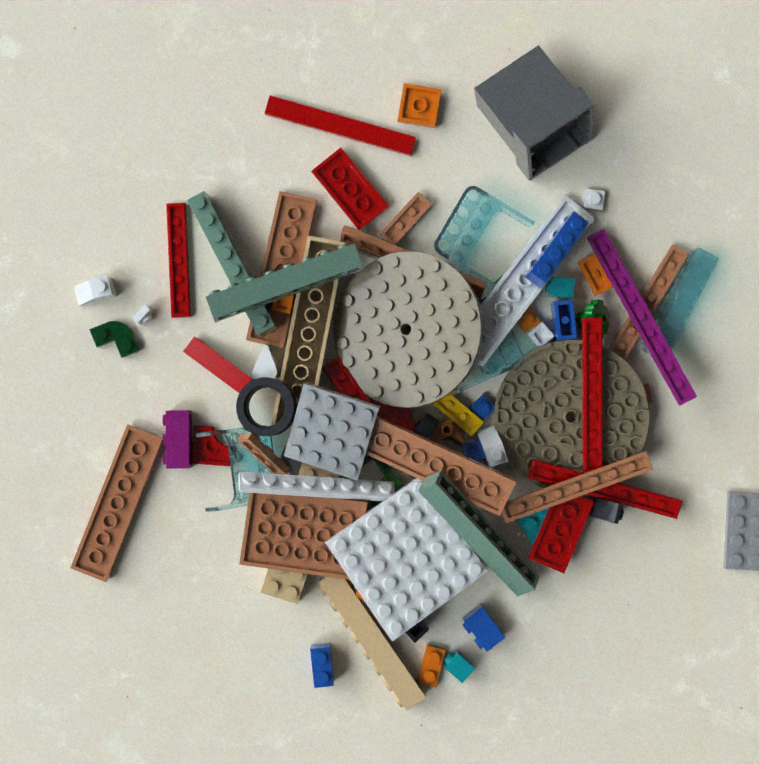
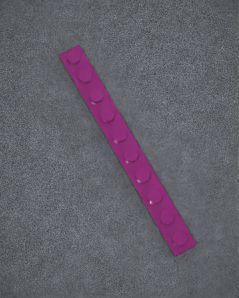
(641, 318)

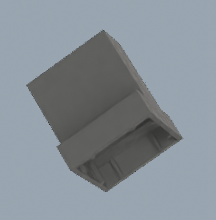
(536, 111)

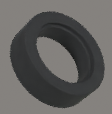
(245, 396)

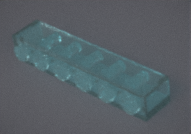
(684, 294)

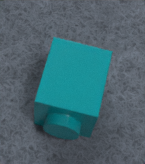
(560, 287)
(458, 666)

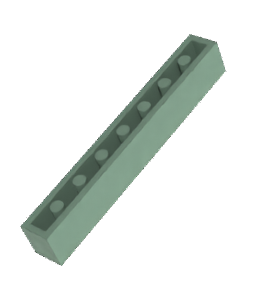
(229, 257)
(284, 282)
(479, 533)

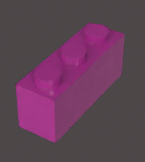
(178, 439)

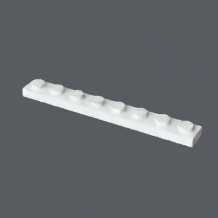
(314, 486)

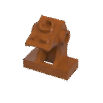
(452, 433)

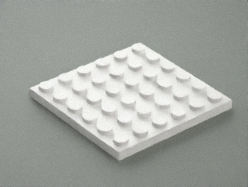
(405, 559)

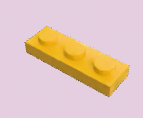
(459, 414)

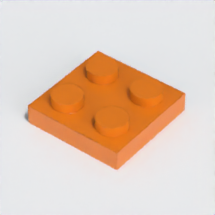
(419, 105)

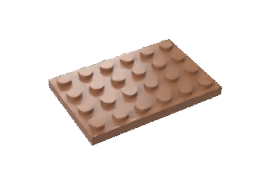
(293, 530)

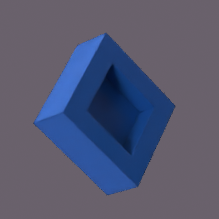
(482, 407)
(474, 450)

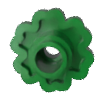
(595, 309)

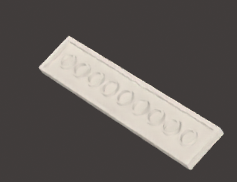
(515, 292)

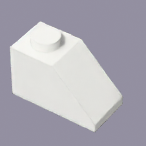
(95, 290)
(265, 365)
(492, 446)

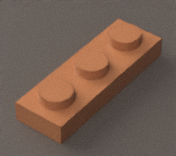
(405, 219)
(263, 453)

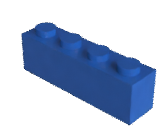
(556, 249)

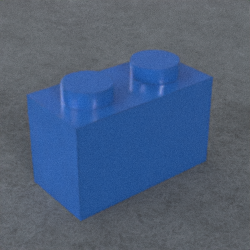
(563, 320)
(483, 628)
(322, 665)

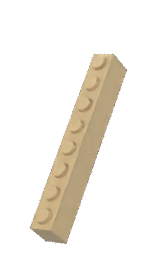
(373, 641)

